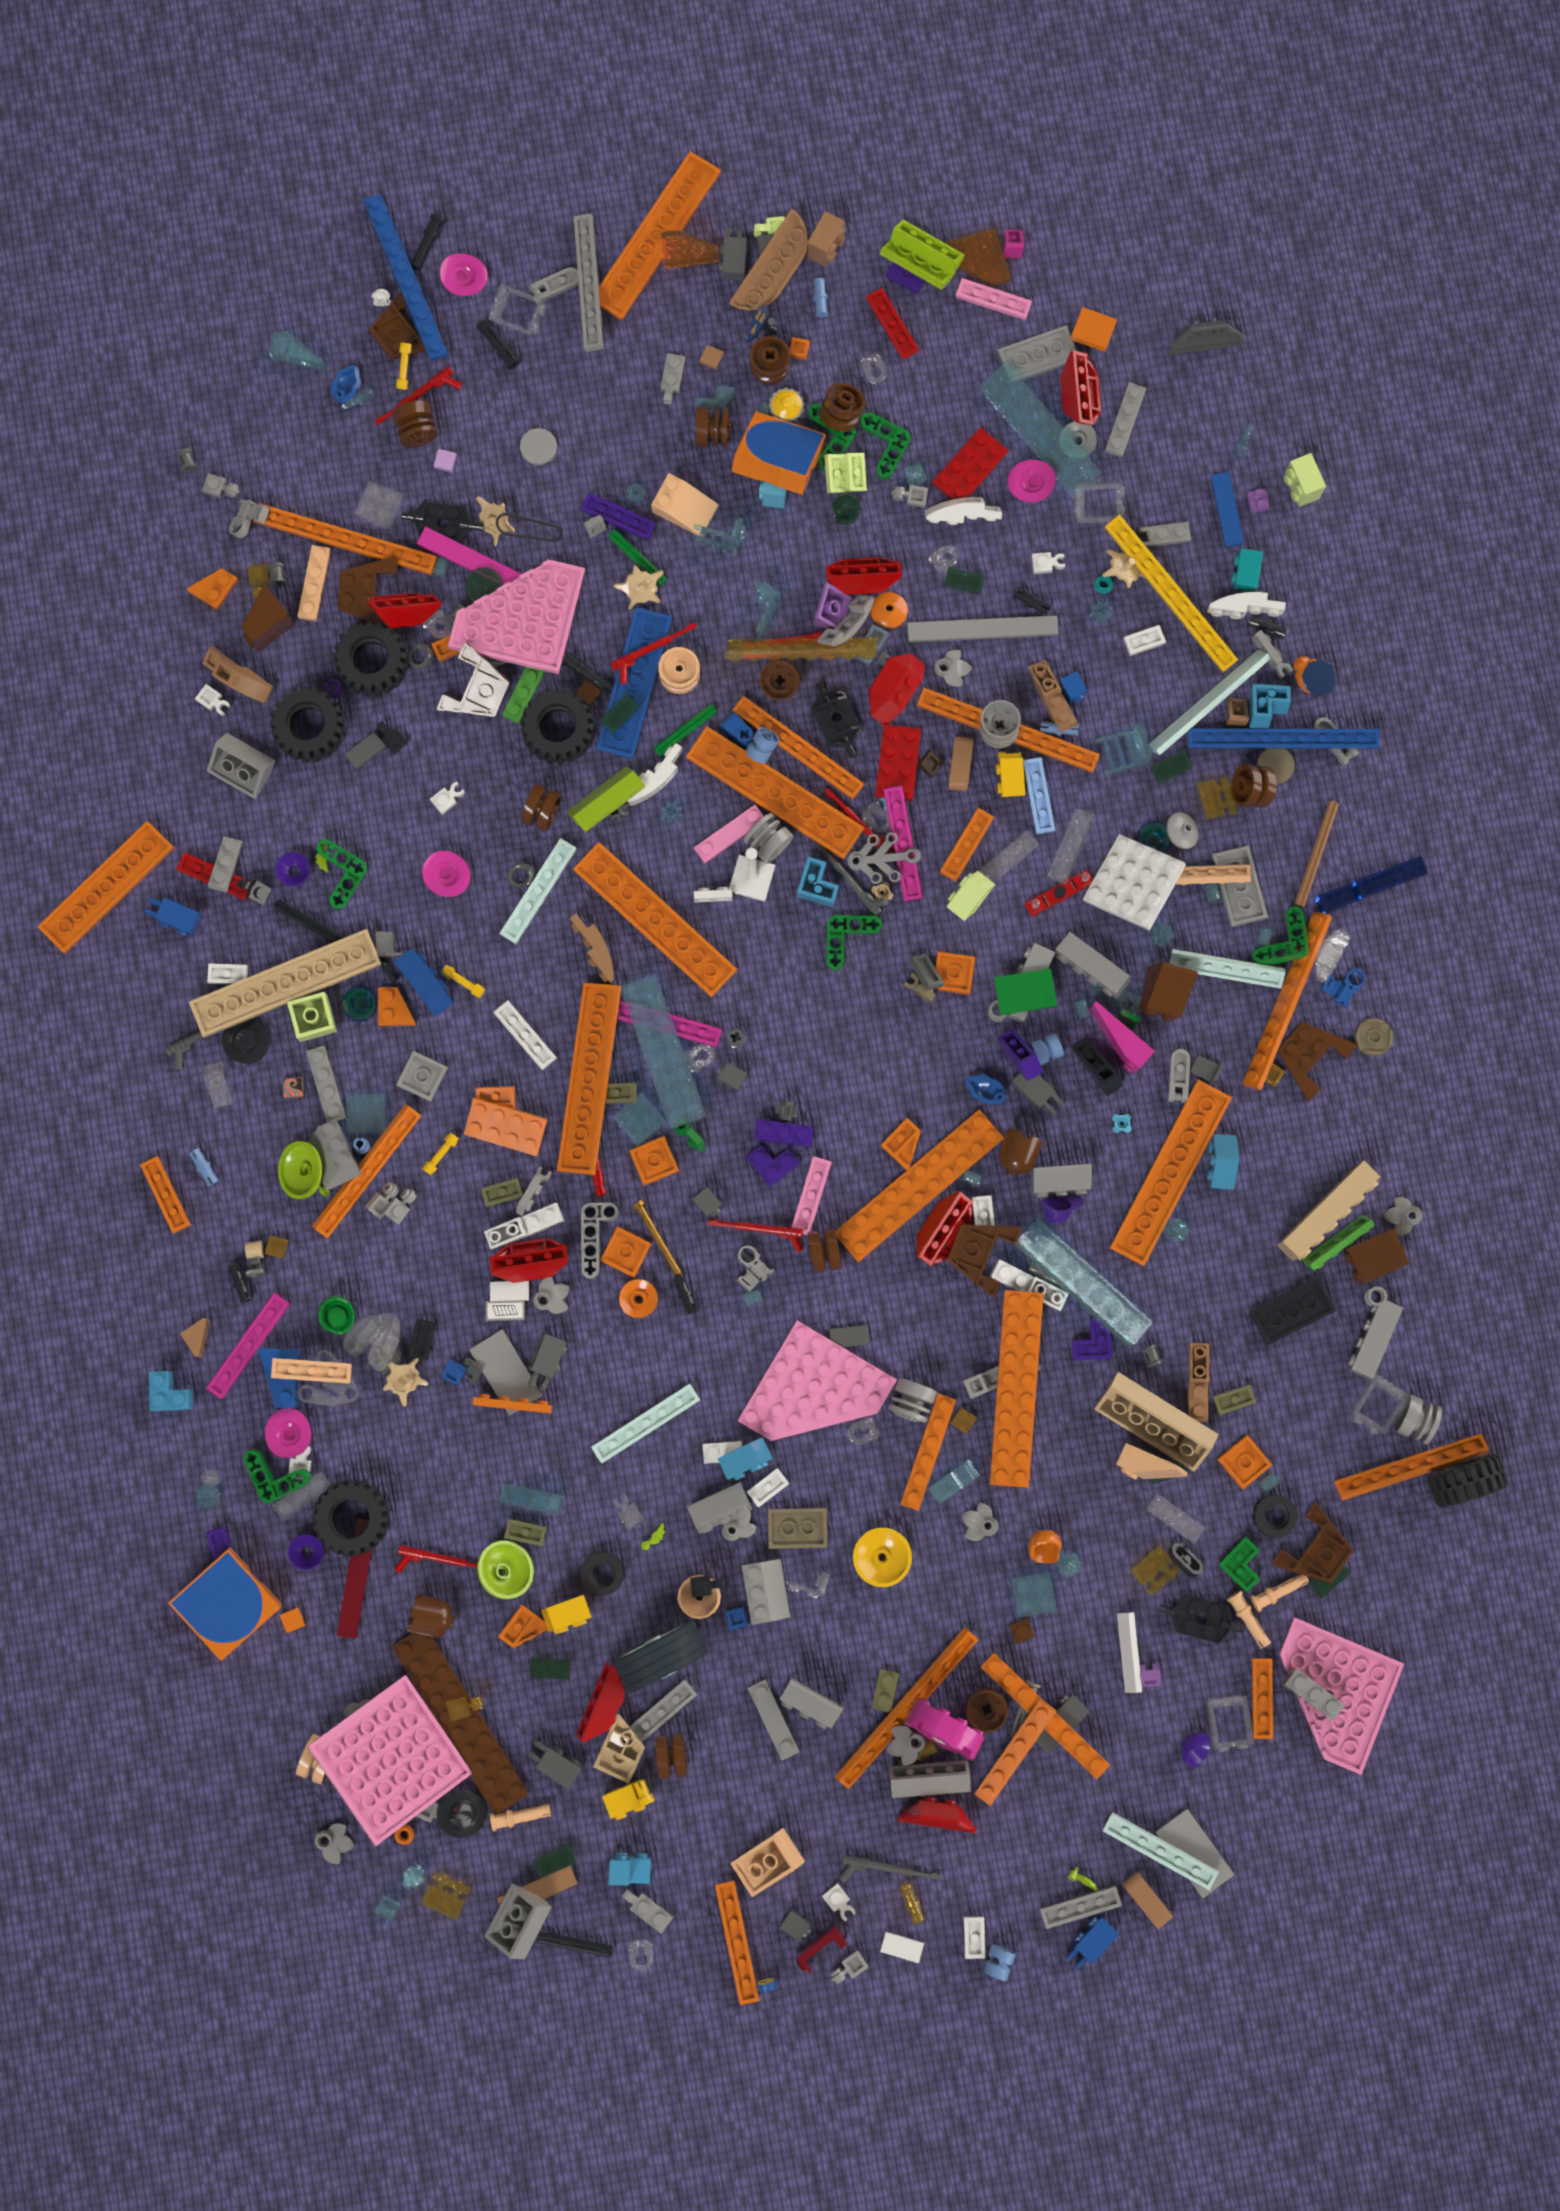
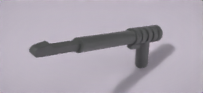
(871, 903)
(180, 1047)
(861, 1864)

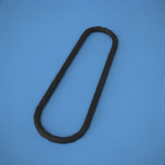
(524, 536)

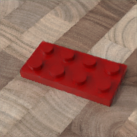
(970, 466)
(898, 760)

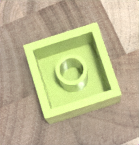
(1304, 480)
(970, 895)
(312, 1016)

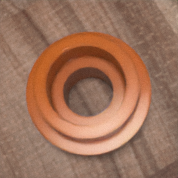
(404, 1841)

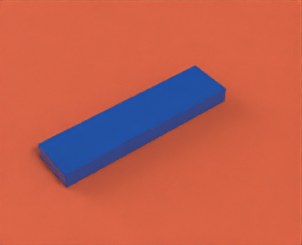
(1227, 510)

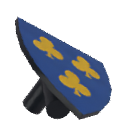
(761, 322)

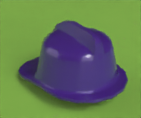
(1059, 1208)

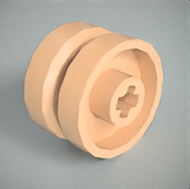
(679, 659)
(694, 1607)
(308, 1762)

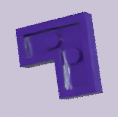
(769, 1169)
(1097, 1347)

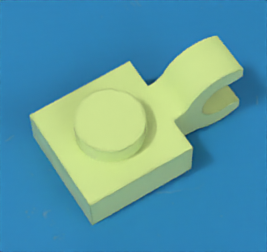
(770, 227)

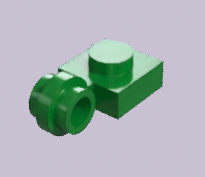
(693, 1138)

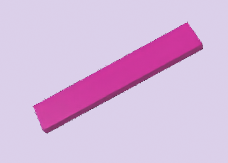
(462, 555)
(900, 825)
(684, 1028)
(248, 1346)

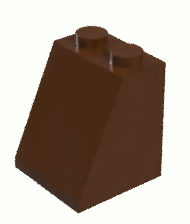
(265, 621)
(1166, 990)
(1375, 1257)

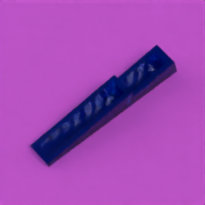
(1370, 885)

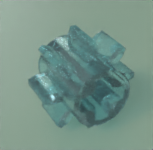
(1098, 615)
(669, 807)
(1161, 935)
(1176, 1230)
(208, 1496)
(1068, 1564)
(413, 1877)

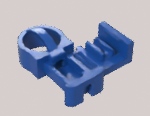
(1343, 991)

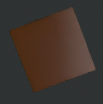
(588, 693)

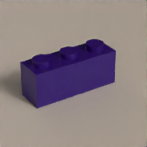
(1020, 1054)
(783, 1133)

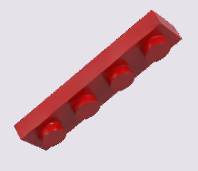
(892, 324)
(202, 871)

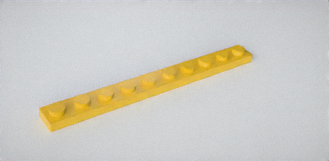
(1171, 593)

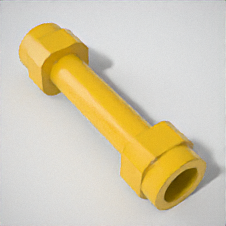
(405, 349)
(449, 973)
(450, 1140)

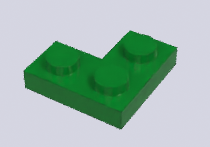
(1236, 1564)

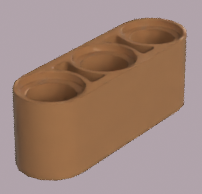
(960, 763)
(1147, 1900)

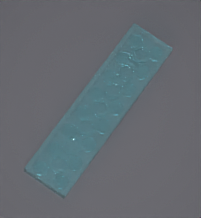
(1039, 428)
(662, 1052)
(1084, 1283)

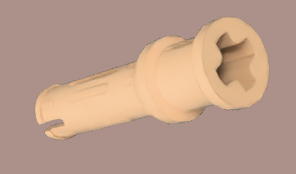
(1271, 1595)
(1244, 1611)
(511, 1818)

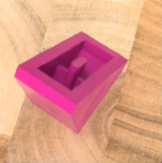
(1013, 243)

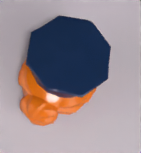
(1315, 675)

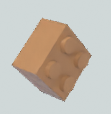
(826, 239)

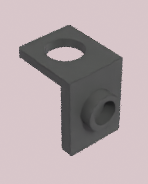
(385, 945)
(1206, 1069)

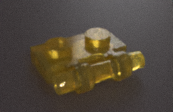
(1211, 799)
(1150, 1566)
(443, 1901)

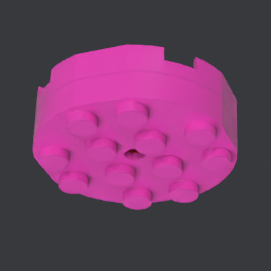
(944, 1730)

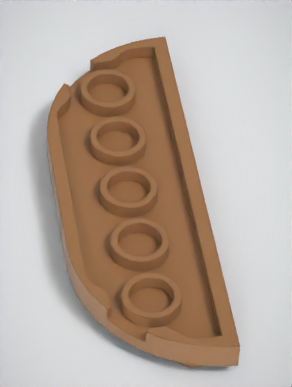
(774, 265)

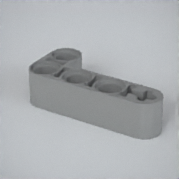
(594, 1240)

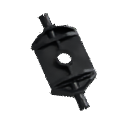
(429, 514)
(841, 733)
(1217, 1622)

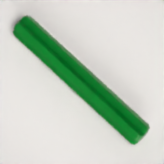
(634, 555)
(685, 729)

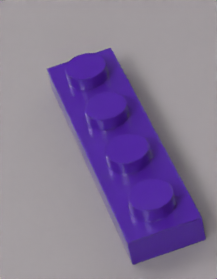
(618, 516)

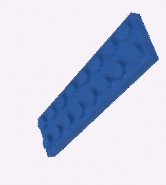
(644, 630)

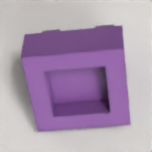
(1258, 500)
(1150, 1677)

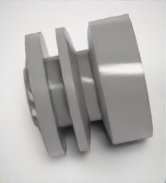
(1000, 714)
(765, 835)
(912, 1400)
(1423, 1421)

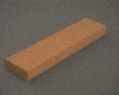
(550, 1884)

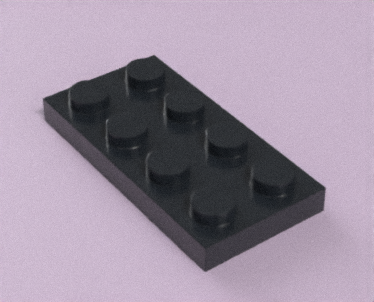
(1292, 1311)

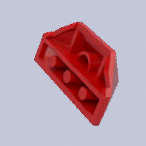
(1080, 389)
(863, 575)
(404, 608)
(894, 687)
(941, 1227)
(529, 1260)
(603, 1705)
(937, 1814)

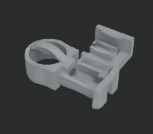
(247, 512)
(757, 1270)

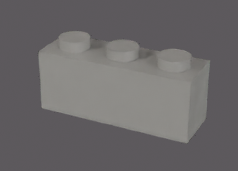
(719, 1508)
(1313, 1694)

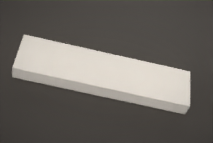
(525, 1035)
(1129, 1652)

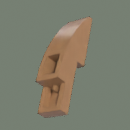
(237, 677)
(1051, 696)
(599, 954)
(1198, 1381)

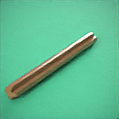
(1316, 854)

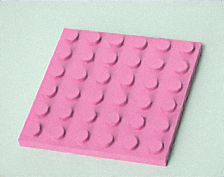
(389, 1760)

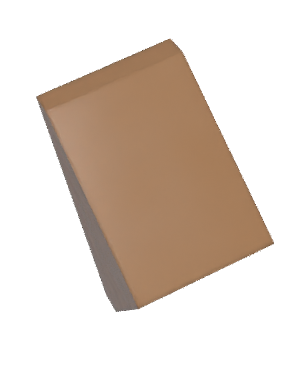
(1236, 713)
(196, 1336)

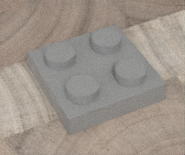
(422, 1076)

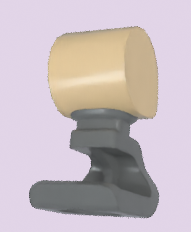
(255, 1252)

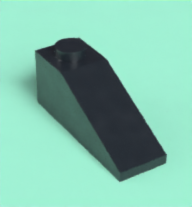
(1097, 1066)

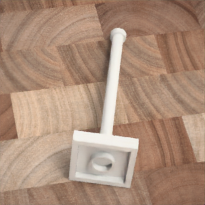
(752, 876)

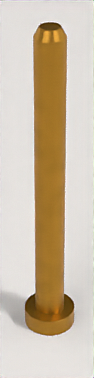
(657, 1237)

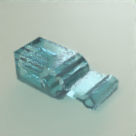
(953, 1482)

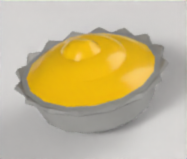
(786, 404)

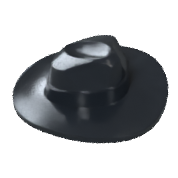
(245, 1042)
(461, 1814)

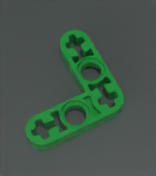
(839, 438)
(891, 438)
(349, 874)
(839, 934)
(1290, 946)
(274, 1486)

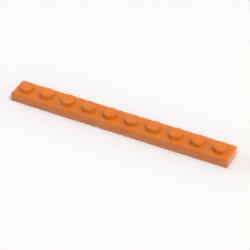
(348, 540)
(1027, 737)
(1286, 1004)
(921, 1690)

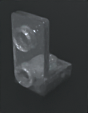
(217, 1085)
(821, 1583)

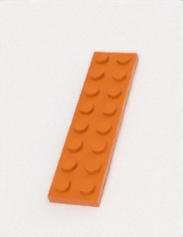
(106, 887)

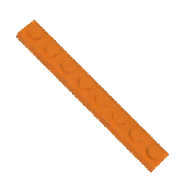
(800, 748)
(369, 1168)
(1411, 1467)
(1057, 1727)

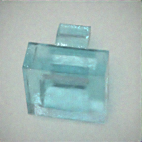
(914, 474)
(387, 1908)

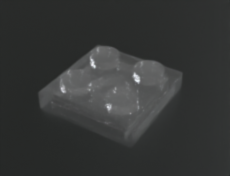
(379, 505)

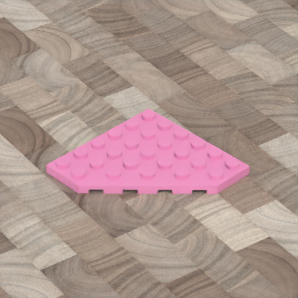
(523, 619)
(814, 1387)
(1354, 1677)

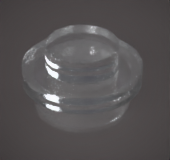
(211, 1477)

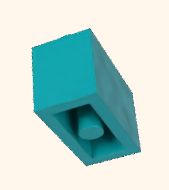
(1248, 570)

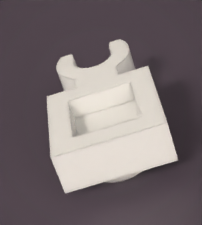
(1044, 562)
(210, 698)
(445, 800)
(300, 1462)
(837, 1900)

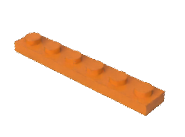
(928, 1452)
(1015, 1752)
(737, 1942)

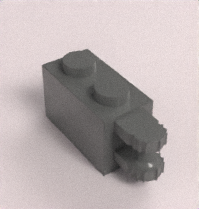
(733, 256)
(1037, 1092)
(546, 1359)
(556, 1764)

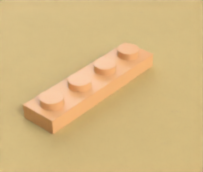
(314, 583)
(1215, 874)
(311, 1370)

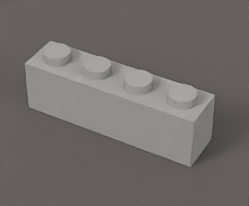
(1092, 965)
(930, 1779)

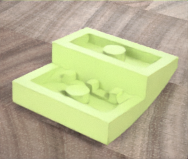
(845, 473)

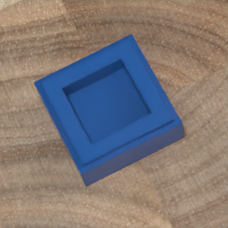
(453, 1372)
(736, 1618)

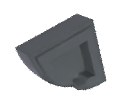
(473, 1370)

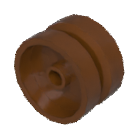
(770, 360)
(842, 407)
(1253, 785)
(541, 808)
(823, 1251)
(670, 1756)

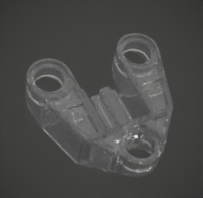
(1330, 953)
(377, 1332)
(323, 1398)

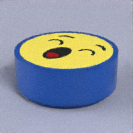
(766, 1985)

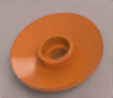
(885, 618)
(631, 1291)

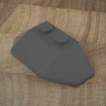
(1206, 336)

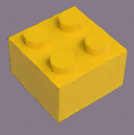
(567, 1613)

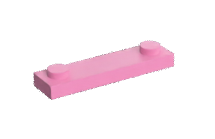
(993, 299)
(728, 834)
(811, 1194)

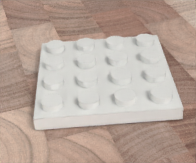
(1134, 882)

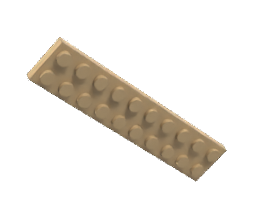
(285, 983)

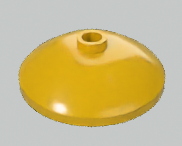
(894, 1566)

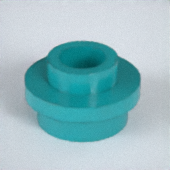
(1107, 580)

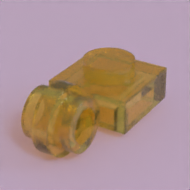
(257, 577)
(459, 1708)

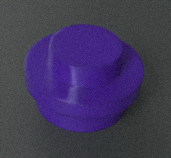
(333, 687)

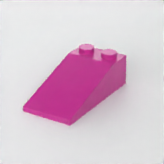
(1127, 1045)

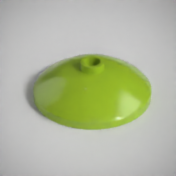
(300, 1170)
(513, 1563)

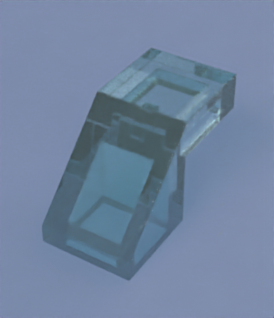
(722, 397)

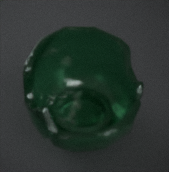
(846, 509)

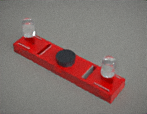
(1058, 893)

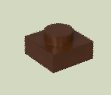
(1021, 1630)

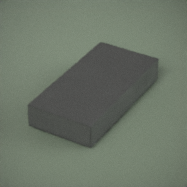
(365, 751)
(926, 972)
(850, 1336)

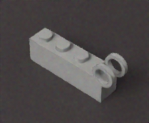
(1037, 959)
(1376, 1334)

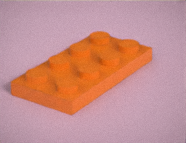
(505, 1126)

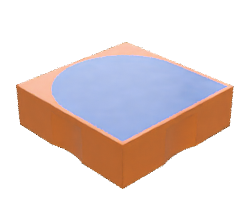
(778, 452)
(225, 1604)

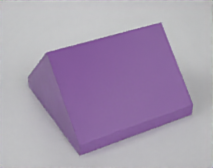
(832, 607)

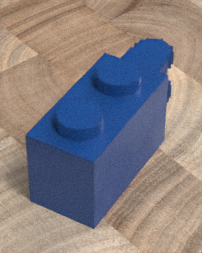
(175, 916)
(1092, 1942)

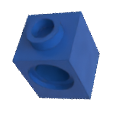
(1073, 688)

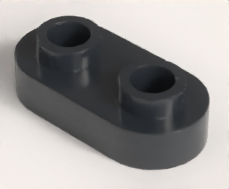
(1185, 1560)

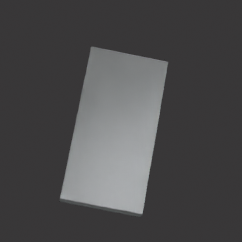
(1038, 353)
(1241, 900)
(505, 1369)
(1188, 1836)

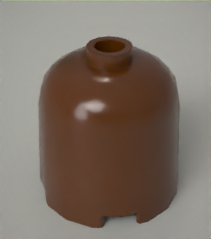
(1018, 1152)
(430, 1616)

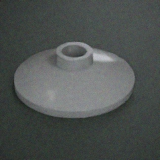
(1086, 432)
(1182, 830)

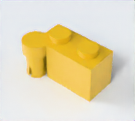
(1011, 775)
(627, 1798)

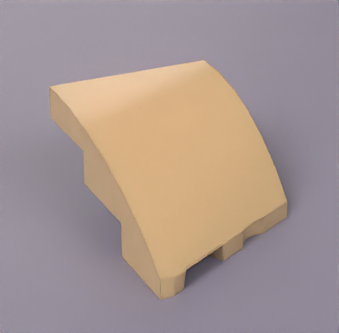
(620, 1751)

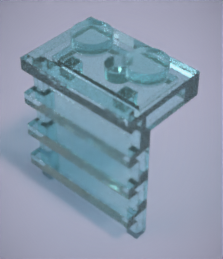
(729, 541)
(766, 595)
(1137, 747)

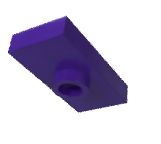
(905, 278)
(218, 1541)

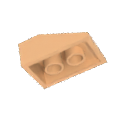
(683, 504)
(1146, 1466)
(767, 1862)

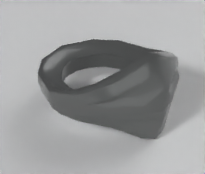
(428, 659)
(524, 866)

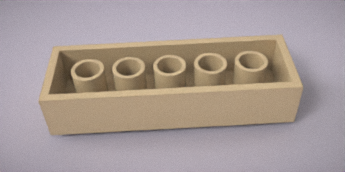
(1330, 1209)
(1156, 1421)

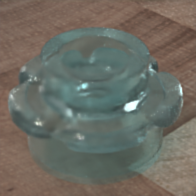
(638, 488)

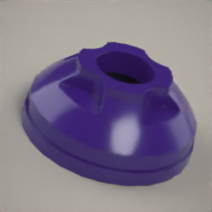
(291, 860)
(295, 1552)
(1195, 1748)

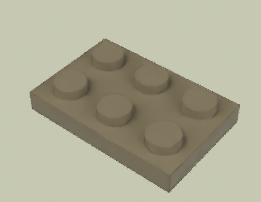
(797, 1528)

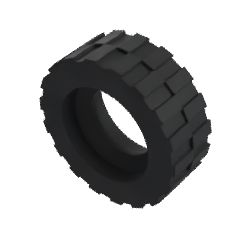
(1264, 1527)
(587, 1573)

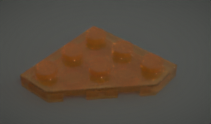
(686, 250)
(983, 257)

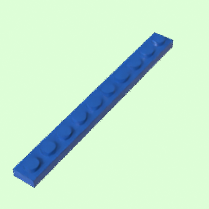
(405, 277)
(1283, 738)

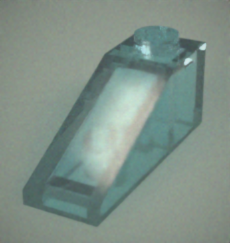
(290, 350)
(532, 1499)

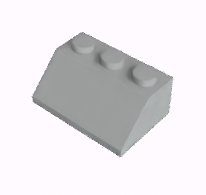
(240, 765)
(335, 1155)
(1061, 1180)
(766, 1591)
(810, 1704)
(517, 1922)

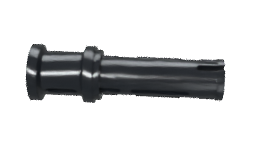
(430, 235)
(503, 350)
(580, 669)

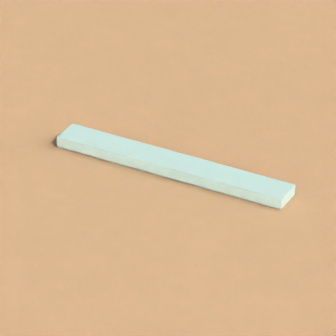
(1209, 701)

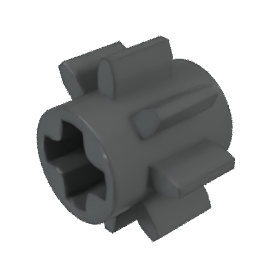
(623, 810)
(786, 1111)

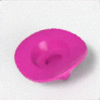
(463, 274)
(1031, 480)
(446, 874)
(288, 1433)

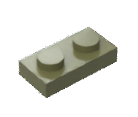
(621, 1093)
(502, 1192)
(1234, 1400)
(525, 1532)
(885, 1690)

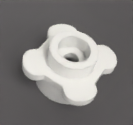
(381, 297)

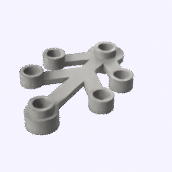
(880, 858)

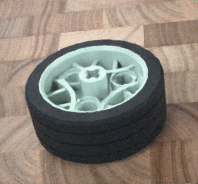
(660, 1657)

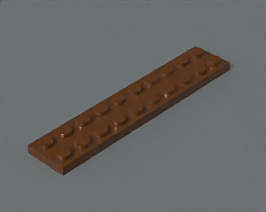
(469, 1735)

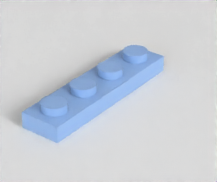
(1038, 796)

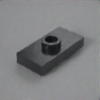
(422, 1339)

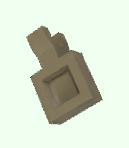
(920, 990)

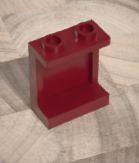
(817, 1943)

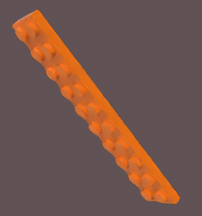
(644, 250)
(775, 793)
(655, 919)
(589, 1079)
(1170, 1173)
(918, 1186)
(1016, 1388)

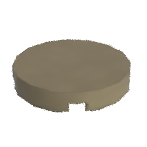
(1280, 761)
(1373, 1037)

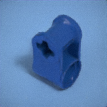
(736, 728)

